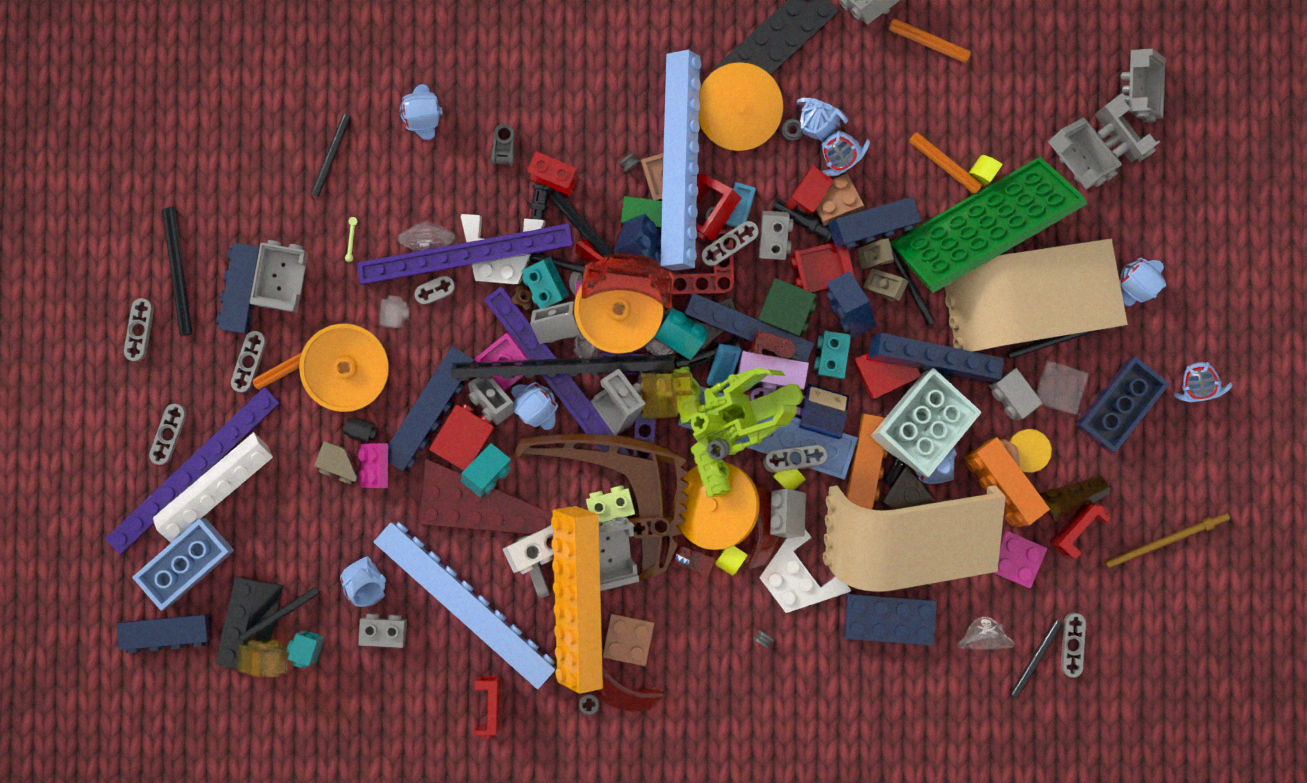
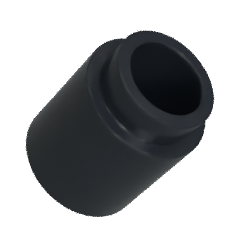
(360, 430)

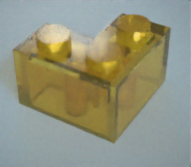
(661, 392)
(263, 658)

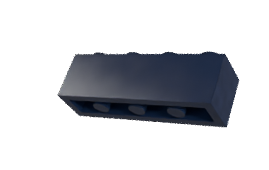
(874, 222)
(235, 300)
(164, 632)

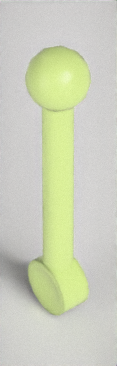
(353, 222)

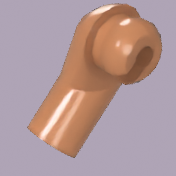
(1012, 450)

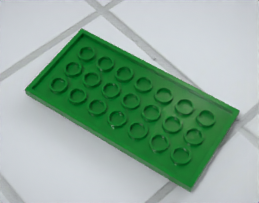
(988, 224)

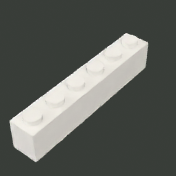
(212, 487)

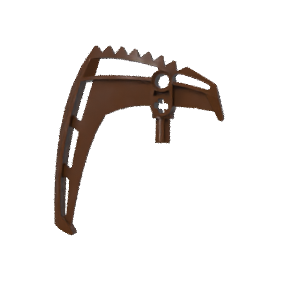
(645, 478)

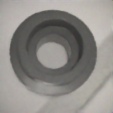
(792, 123)

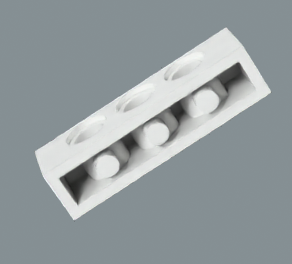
(517, 554)

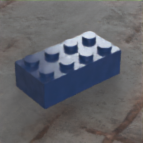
(1122, 404)
(889, 619)

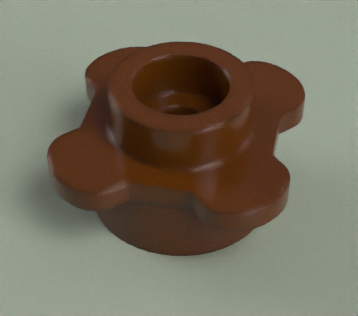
(517, 298)

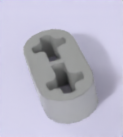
(437, 295)

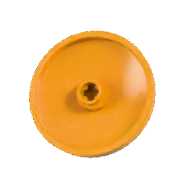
(739, 106)
(618, 319)
(344, 367)
(722, 520)

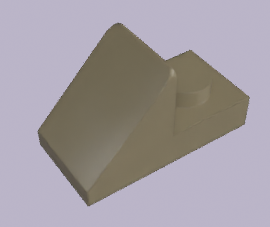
(875, 254)
(885, 285)

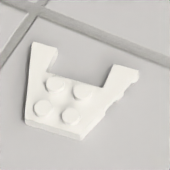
(503, 270)
(791, 581)

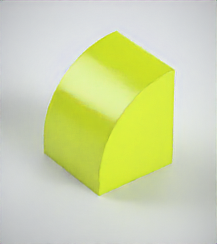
(985, 169)
(789, 479)
(731, 560)

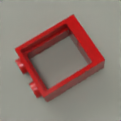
(722, 210)

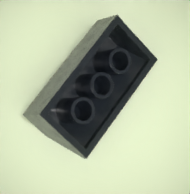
(248, 605)

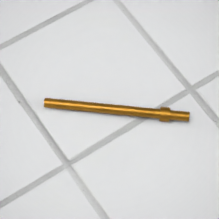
(1206, 524)

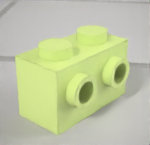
(611, 504)

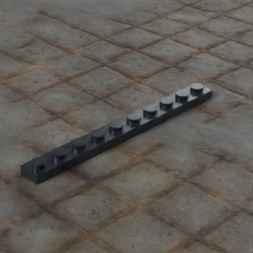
(569, 366)

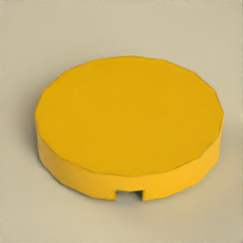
(1033, 449)

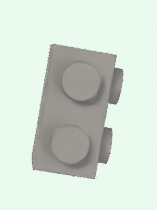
(774, 235)
(555, 323)
(1015, 395)
(491, 398)
(788, 513)
(382, 631)

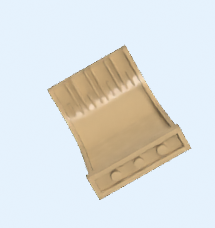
(1036, 296)
(913, 543)

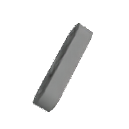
(746, 239)
(129, 344)
(248, 378)
(809, 450)
(168, 451)
(537, 575)
(1080, 651)

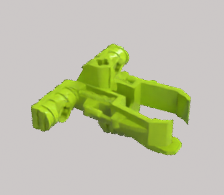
(732, 419)

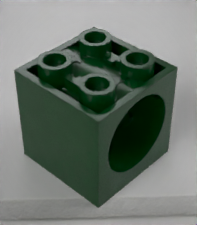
(787, 307)

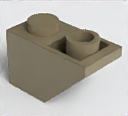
(337, 461)

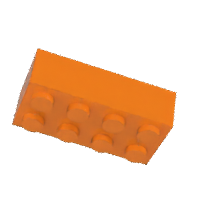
(998, 468)

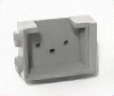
(868, 9)
(1146, 85)
(1122, 133)
(1085, 154)
(279, 276)
(619, 402)
(614, 554)

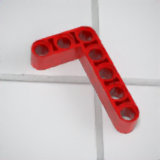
(712, 278)

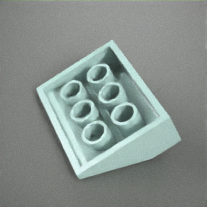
(926, 423)

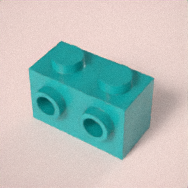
(544, 283)
(681, 333)
(832, 355)
(486, 470)
(305, 648)

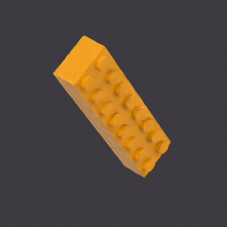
(577, 599)

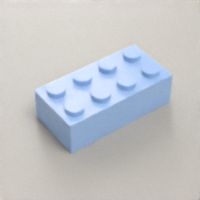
(183, 563)

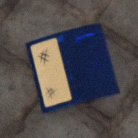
(824, 411)

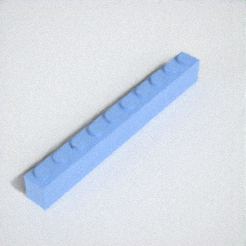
(680, 160)
(465, 605)

